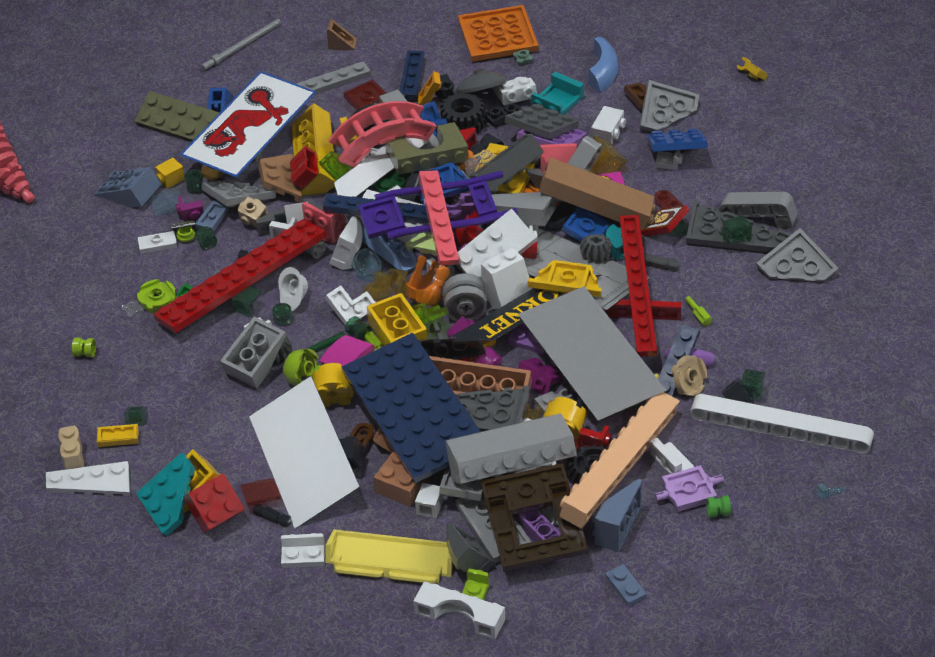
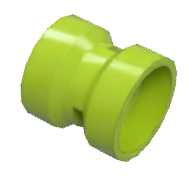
(83, 347)

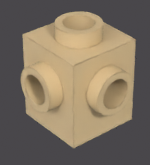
(251, 211)

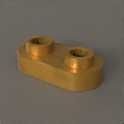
(211, 173)

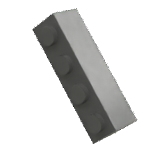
(511, 161)

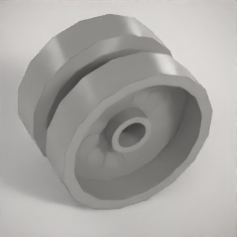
(465, 297)

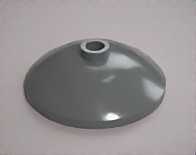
(480, 80)

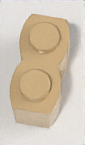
(71, 447)

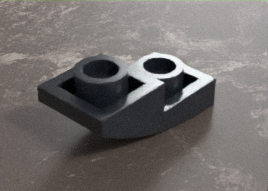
(497, 114)

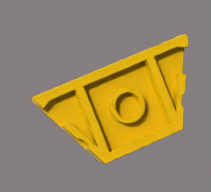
(566, 277)

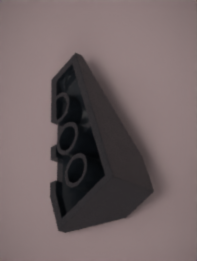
(453, 348)

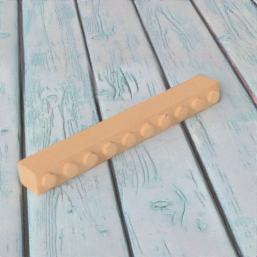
(618, 459)

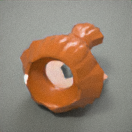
(419, 286)

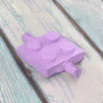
(688, 488)

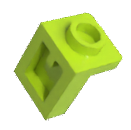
(477, 583)

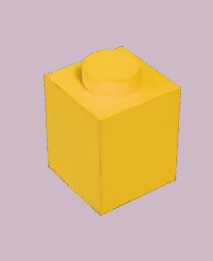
(170, 172)

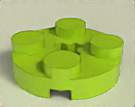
(165, 292)

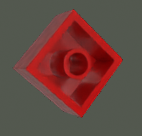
(213, 503)

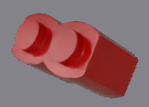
(303, 167)

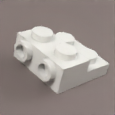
(515, 90)

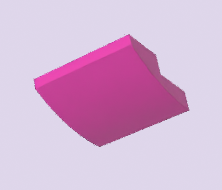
(346, 350)

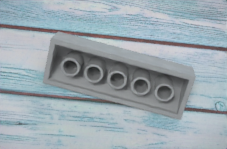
(509, 448)

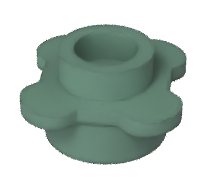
(522, 57)

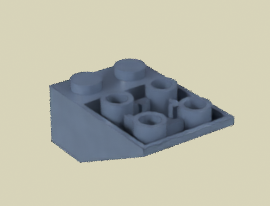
(129, 187)

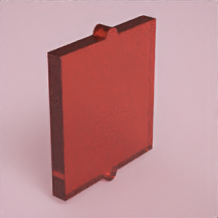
(260, 491)

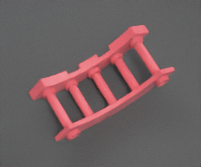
(406, 124)

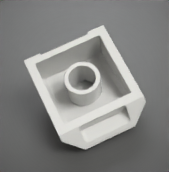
(347, 245)

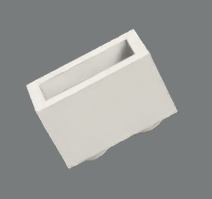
(608, 124)

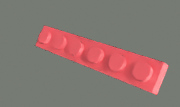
(438, 218)

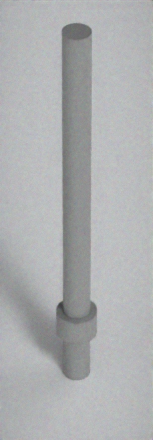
(217, 58)

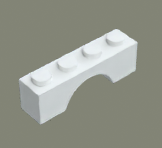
(435, 601)

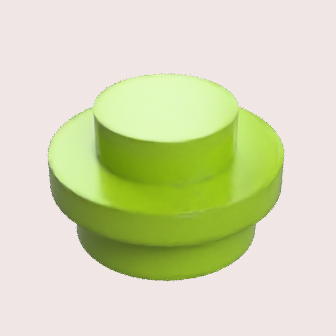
(185, 234)

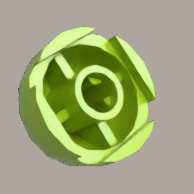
(300, 364)

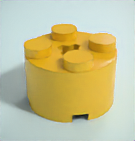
(332, 385)
(571, 413)

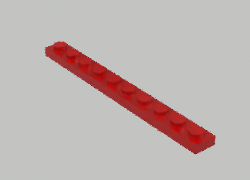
(638, 286)

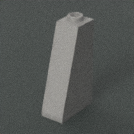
(532, 207)

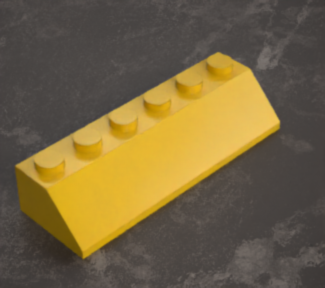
(314, 131)

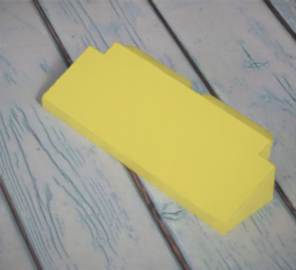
(388, 556)

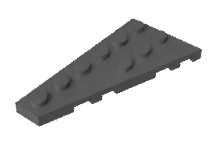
(497, 408)

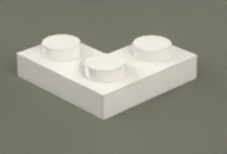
(345, 307)

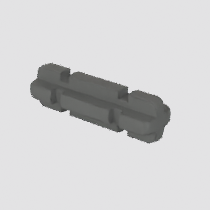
(661, 262)

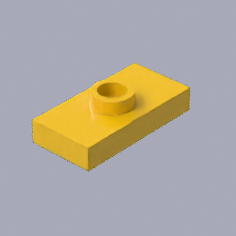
(117, 435)

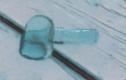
(824, 492)

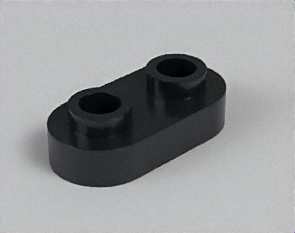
(560, 216)

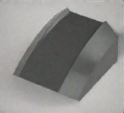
(466, 550)

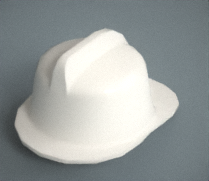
(292, 287)

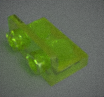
(429, 314)

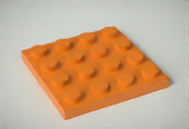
(497, 33)

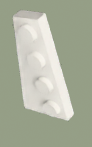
(104, 478)

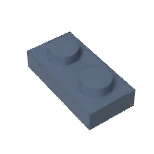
(212, 215)
(625, 585)

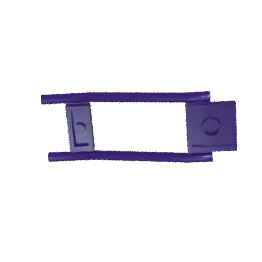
(385, 218)

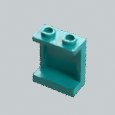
(560, 94)

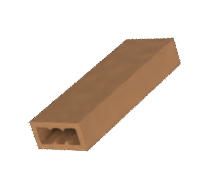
(595, 193)

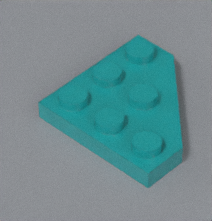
(165, 493)

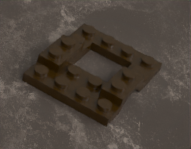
(524, 493)

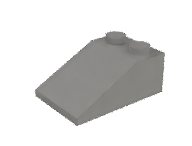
(253, 352)

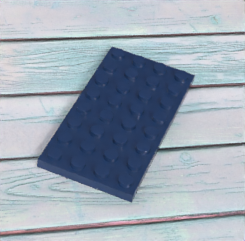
(410, 404)

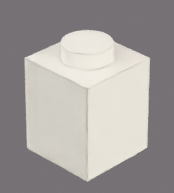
(428, 500)

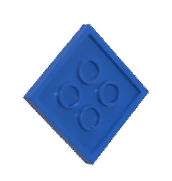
(676, 140)

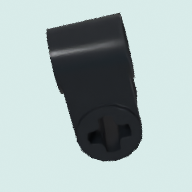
(446, 88)

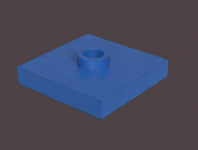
(583, 223)

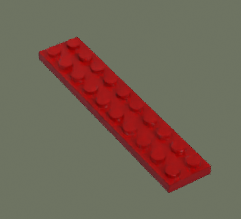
(239, 275)

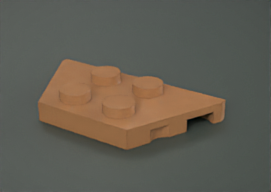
(276, 175)

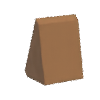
(339, 38)

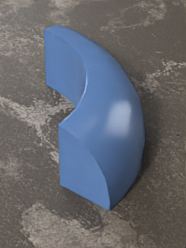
(605, 71)

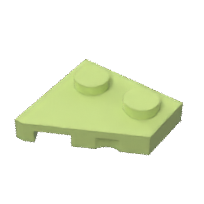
(423, 242)

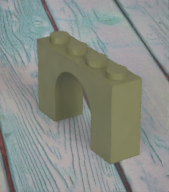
(410, 159)

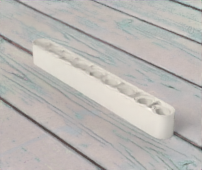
(782, 423)

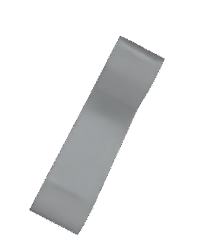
(585, 155)
(762, 204)

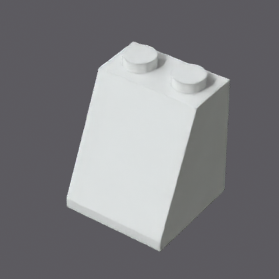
(504, 278)

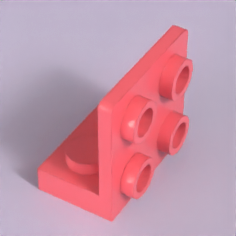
(331, 222)

